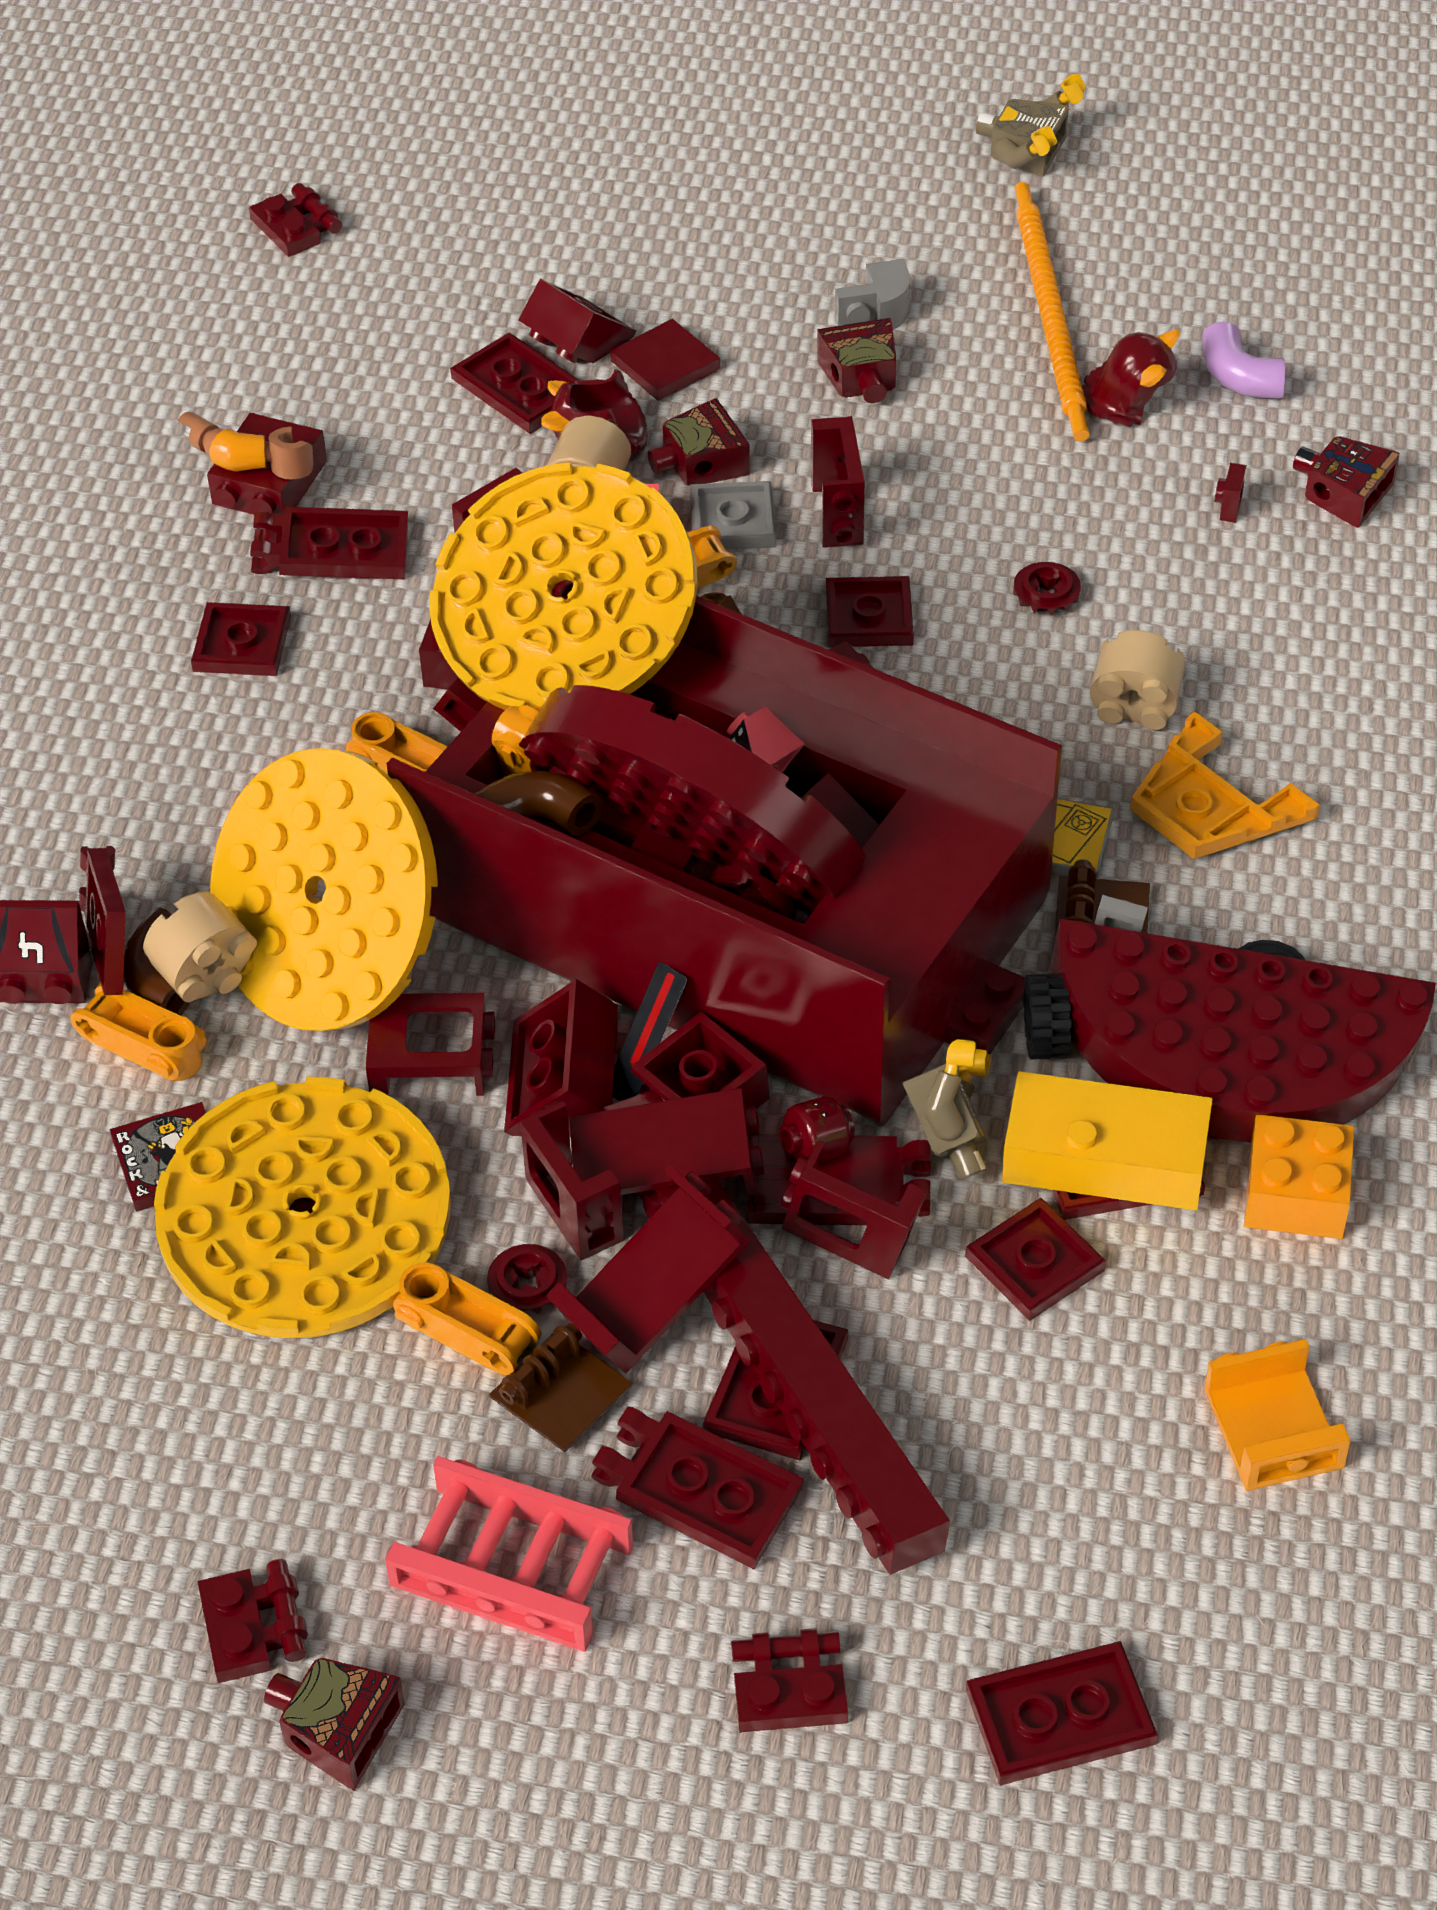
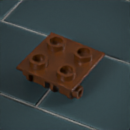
(1082, 893)
(561, 1388)

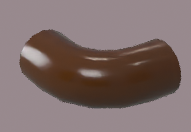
(547, 797)
(142, 977)

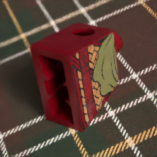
(859, 358)
(702, 446)
(337, 1715)

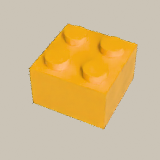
(1299, 1176)

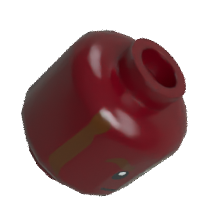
(814, 1121)

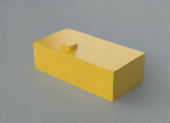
(1106, 1140)

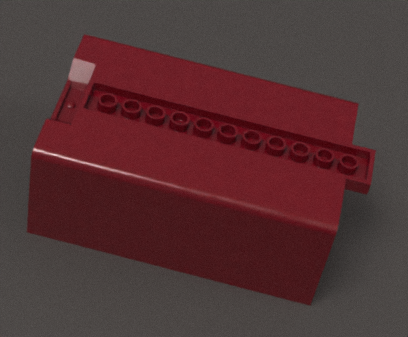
(869, 976)

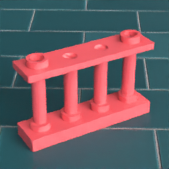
(511, 1600)

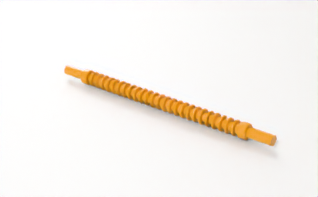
(1052, 312)

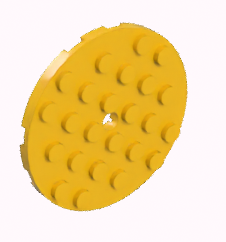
(549, 526)
(365, 837)
(293, 1272)

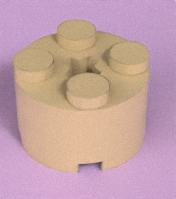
(1137, 679)
(199, 947)

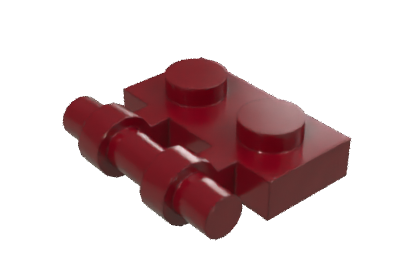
(285, 220)
(234, 1622)
(793, 1695)

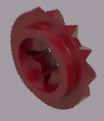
(1049, 576)
(525, 1261)

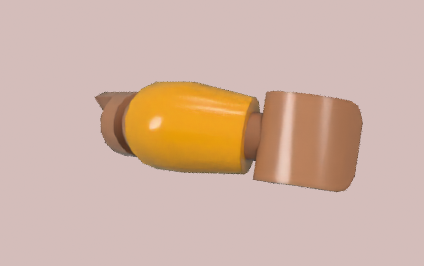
(250, 451)

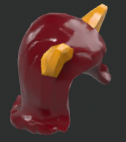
(1131, 376)
(601, 399)

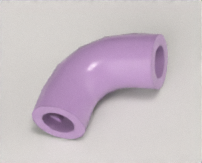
(1238, 369)

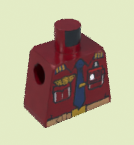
(1347, 477)

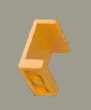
(1273, 1416)

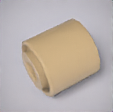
(592, 442)

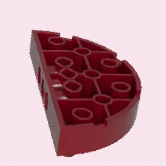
(695, 789)
(1237, 1025)

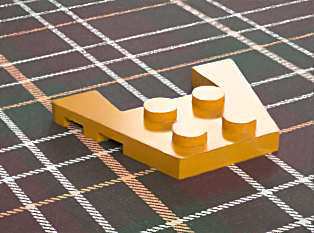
(1201, 808)

